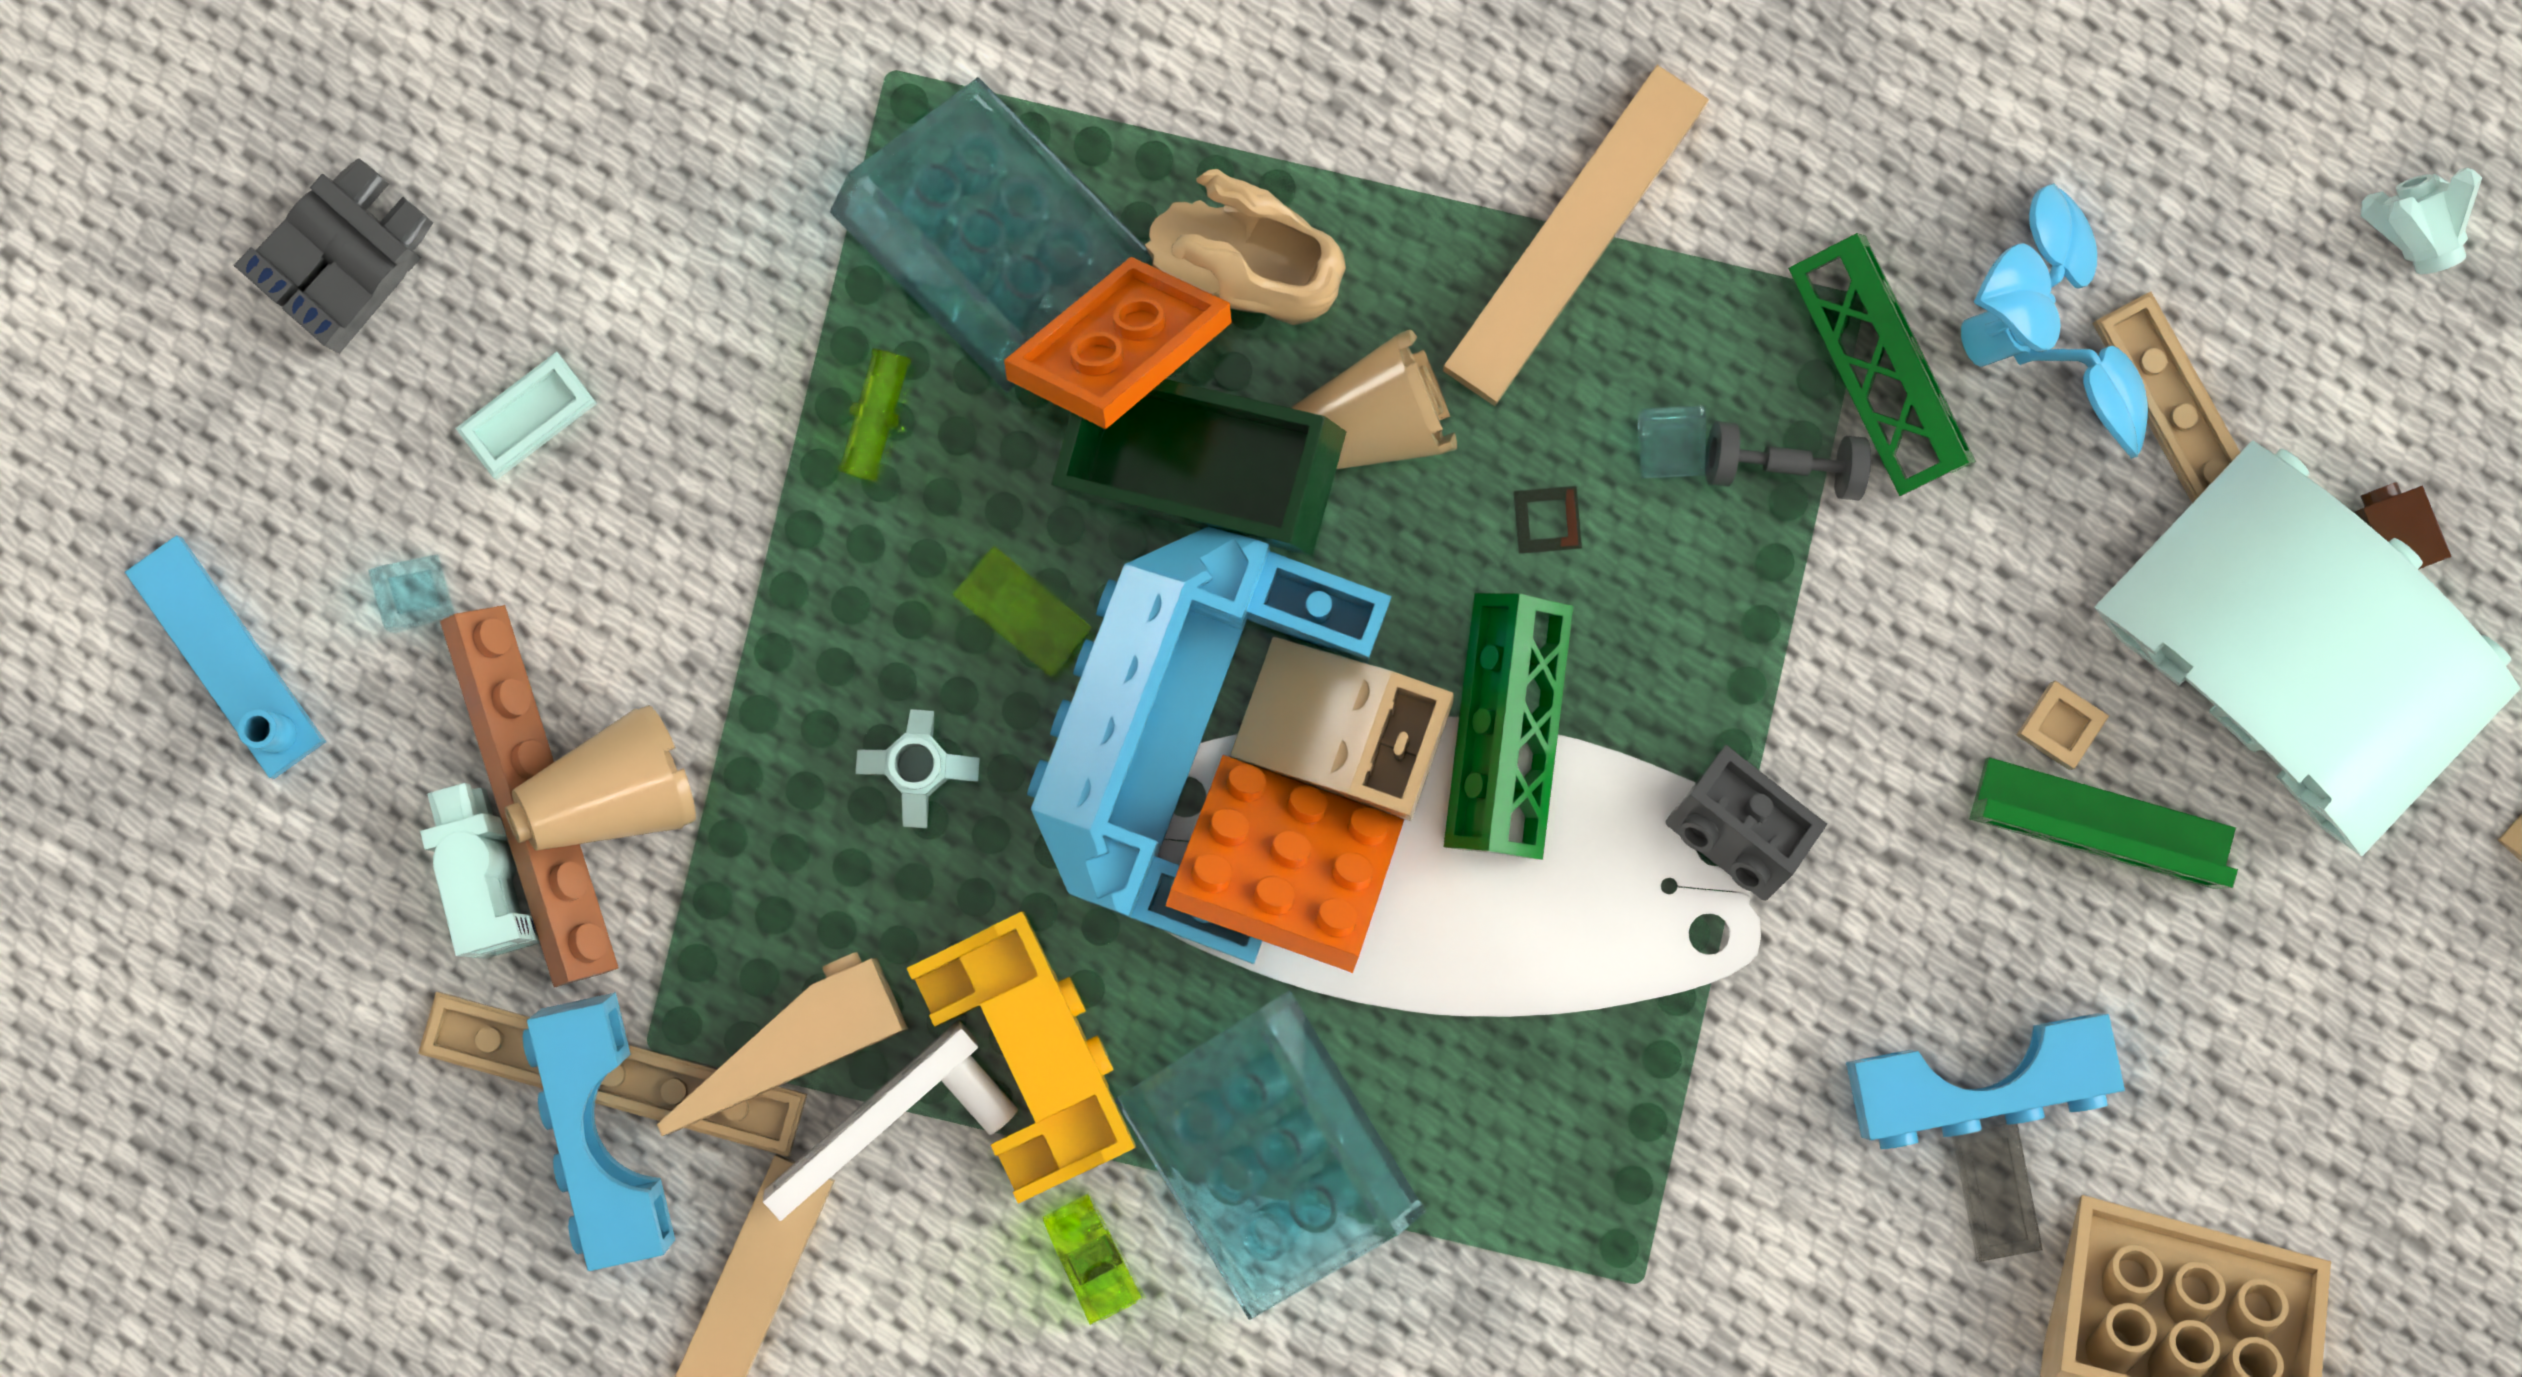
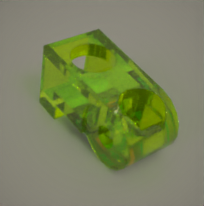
(1092, 1259)

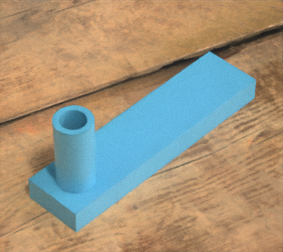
(225, 657)

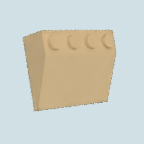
(2181, 1302)

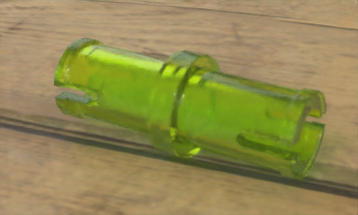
(874, 415)

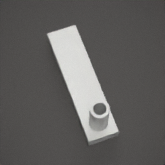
(944, 1060)

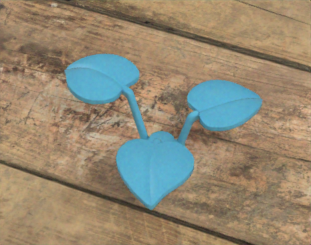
(2026, 323)

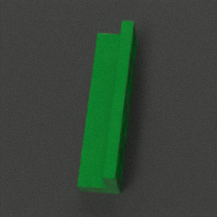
(1904, 353)
(1498, 723)
(2104, 824)

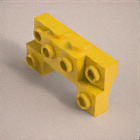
(1043, 1046)

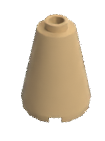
(1386, 406)
(606, 788)

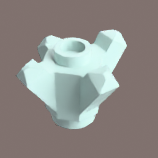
(2426, 218)
(917, 766)

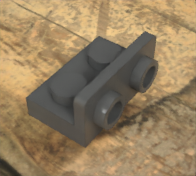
(1746, 824)

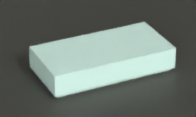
(526, 415)

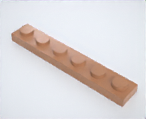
(513, 752)

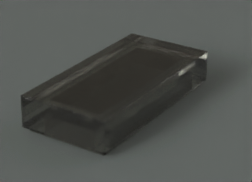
(1997, 1192)

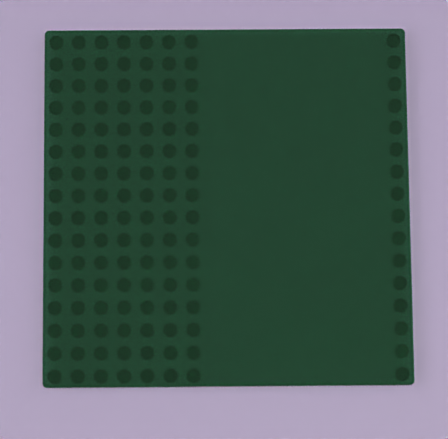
(1681, 592)

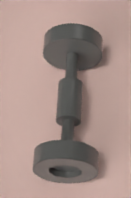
(1850, 466)

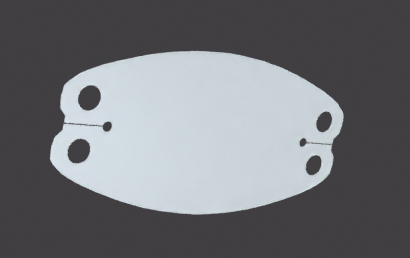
(1521, 932)

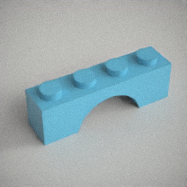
(2064, 1063)
(615, 1210)

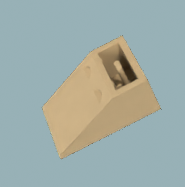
(1343, 726)

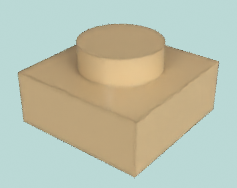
(2062, 725)

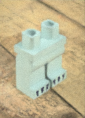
(475, 874)

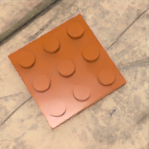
(1286, 863)

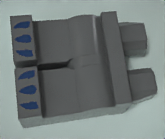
(334, 258)

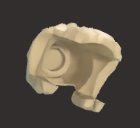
(1248, 251)

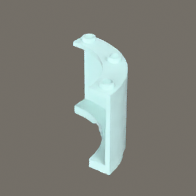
(2312, 642)

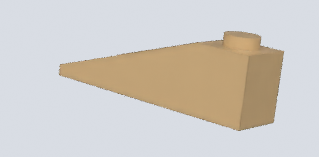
(817, 1028)

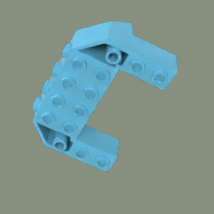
(1148, 703)

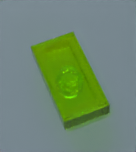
(1022, 611)

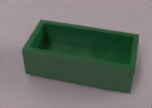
(1208, 463)

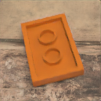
(1118, 342)

